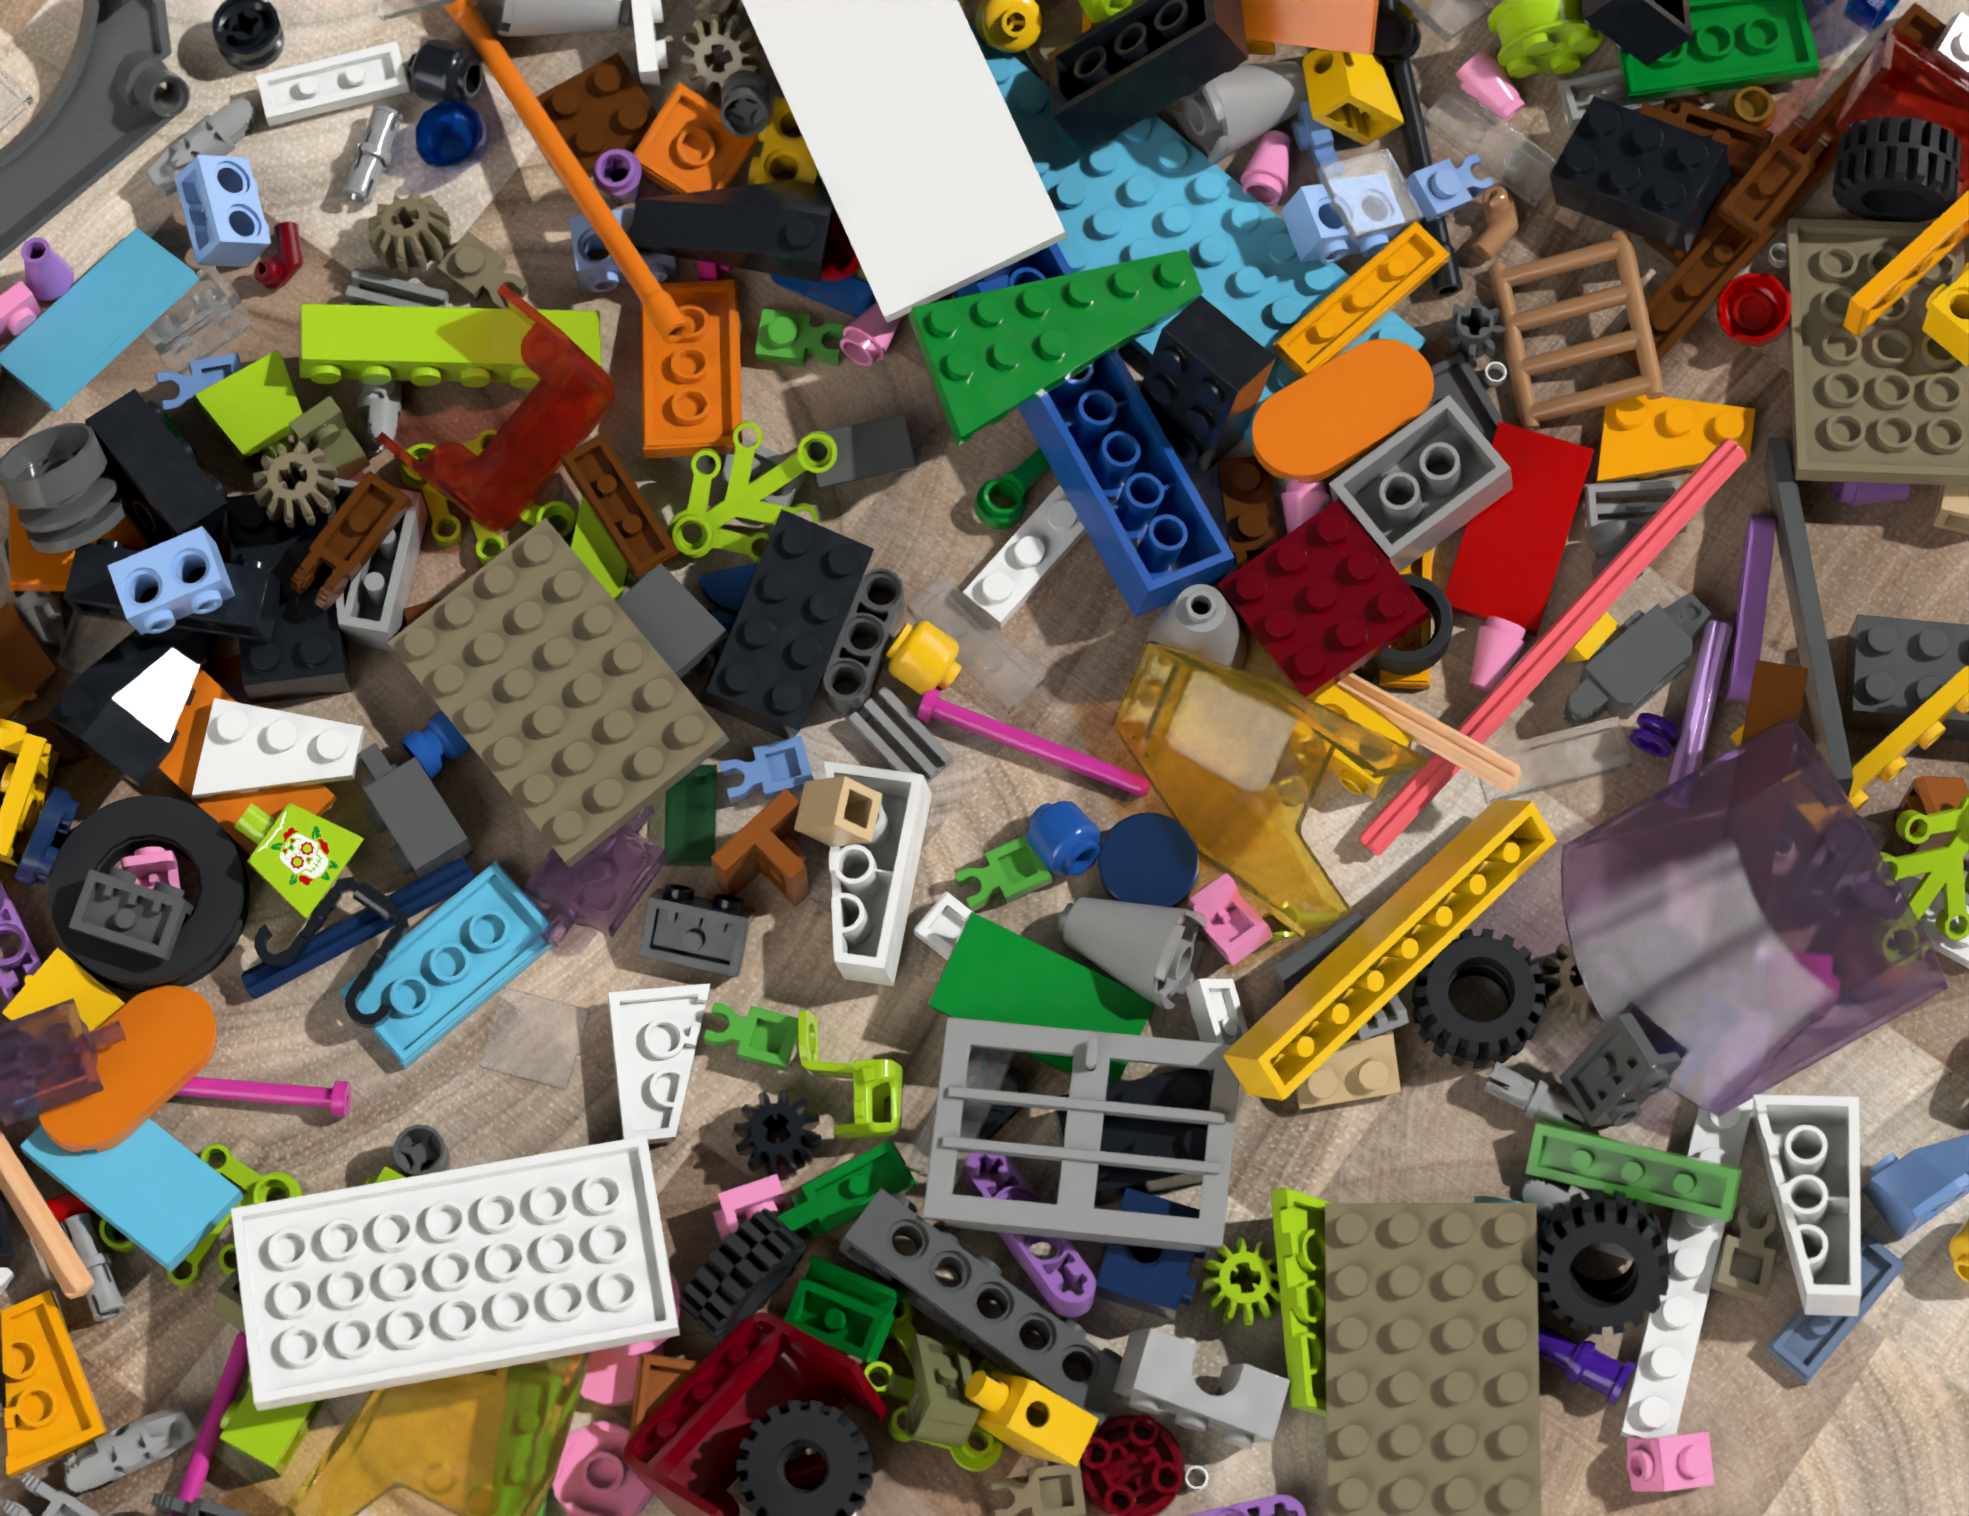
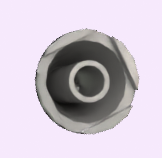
(561, 16)
(1241, 107)
(1202, 625)
(1137, 944)

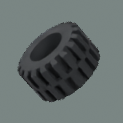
(1897, 169)
(1472, 1039)
(1608, 1301)

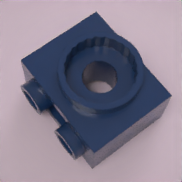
(1152, 1286)

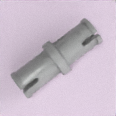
(372, 155)
(1533, 1098)
(103, 1296)

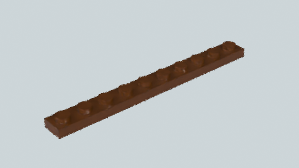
(1726, 250)

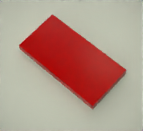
(1518, 541)

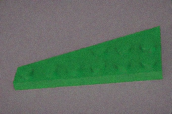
(1028, 338)

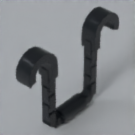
(372, 900)

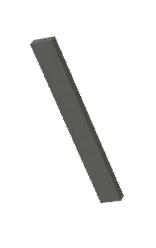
(1806, 610)

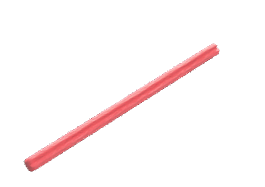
(1557, 640)

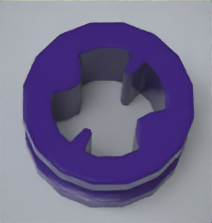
(1654, 734)

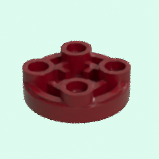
(1132, 1467)

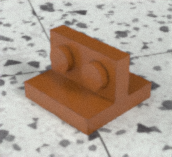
(765, 848)

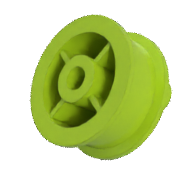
(1542, 36)

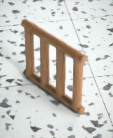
(1638, 338)

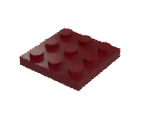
(1323, 600)

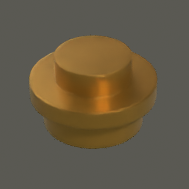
(1752, 106)

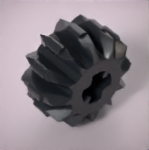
(777, 1114)

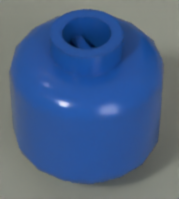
(1064, 838)

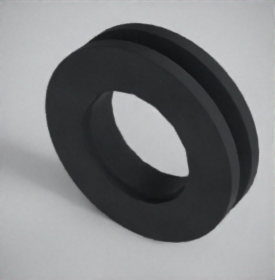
(175, 826)

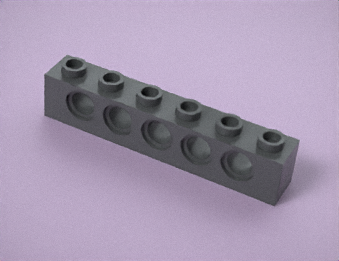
(956, 1308)

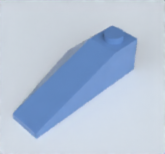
(1919, 1184)

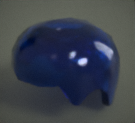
(451, 137)

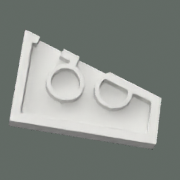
(271, 748)
(653, 1055)

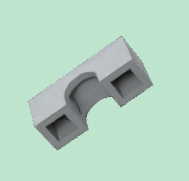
(1160, 1376)

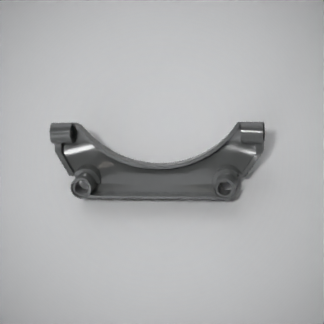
(93, 115)

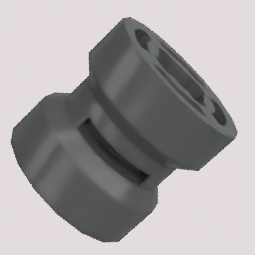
(737, 112)
(1608, 540)
(416, 1147)

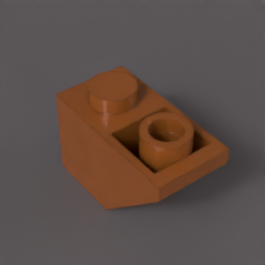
(1930, 796)

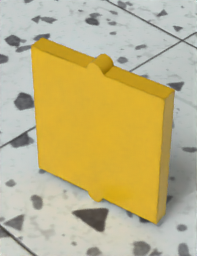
(62, 980)

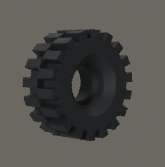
(742, 1274)
(797, 1427)

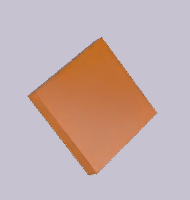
(690, 146)

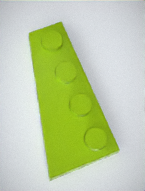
(1302, 1286)

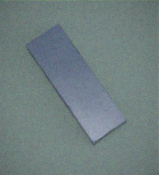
(1812, 1338)

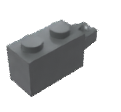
(412, 813)

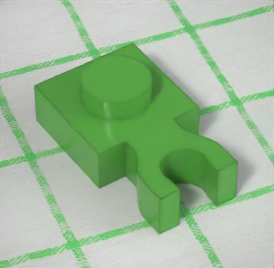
(789, 337)
(1012, 870)
(762, 1037)

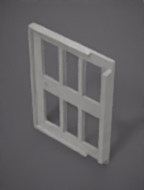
(1081, 1155)

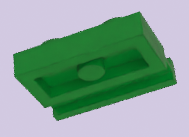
(843, 1309)

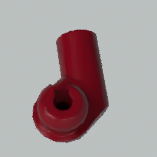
(286, 262)

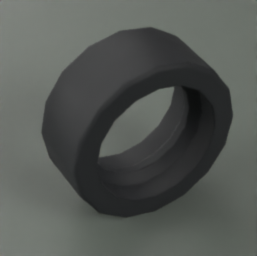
(1426, 657)

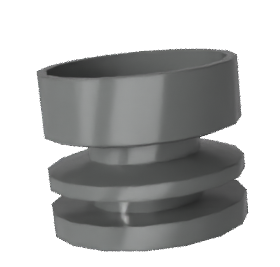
(62, 488)

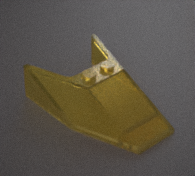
(1241, 769)
(458, 1441)

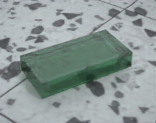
(692, 818)

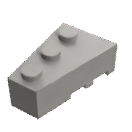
(375, 601)

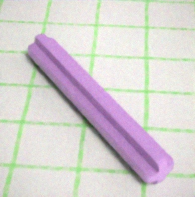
(1701, 699)

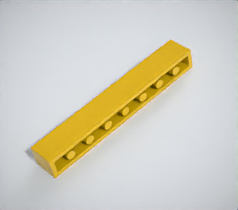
(1389, 949)

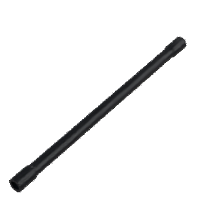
(1447, 279)

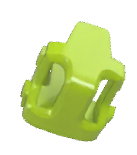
(872, 1084)

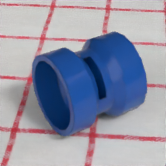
(436, 743)

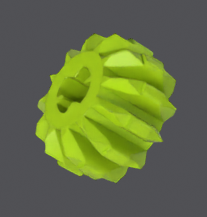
(1230, 1294)

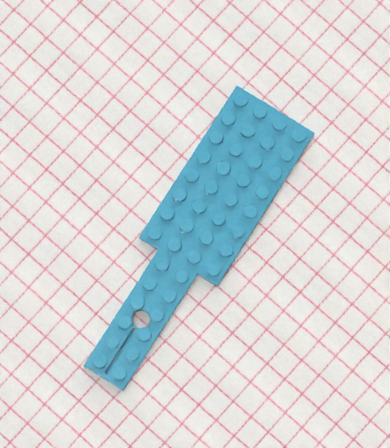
(1158, 197)

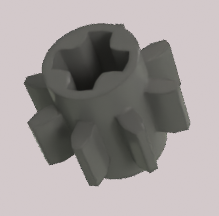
(1478, 317)

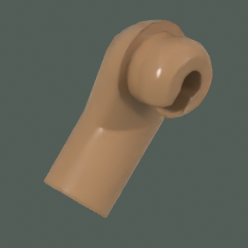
(1500, 221)

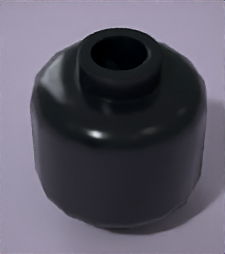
(445, 72)

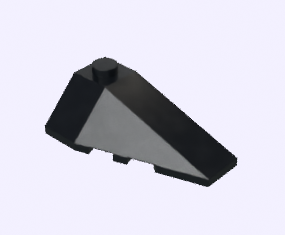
(752, 227)
(132, 699)

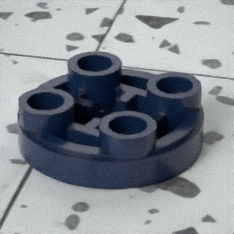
(53, 821)
(1149, 861)

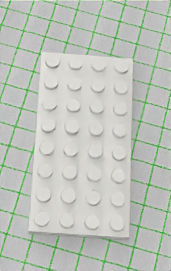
(453, 1273)

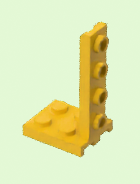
(1920, 728)
(24, 786)

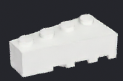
(878, 877)
(1815, 1181)

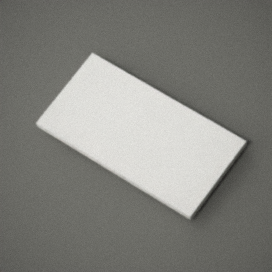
(908, 141)

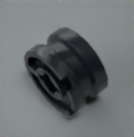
(235, 46)

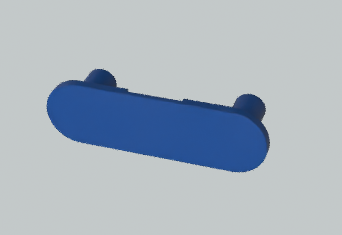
(847, 295)

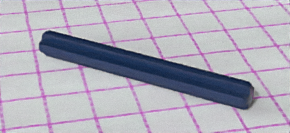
(361, 927)

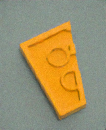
(1666, 435)
(45, 1387)

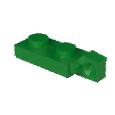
(847, 1190)

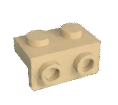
(1353, 1073)

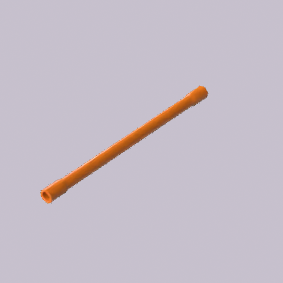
(655, 301)

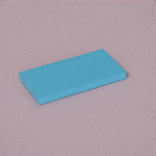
(96, 319)
(454, 963)
(143, 1188)

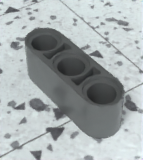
(864, 619)

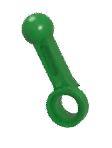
(1014, 485)

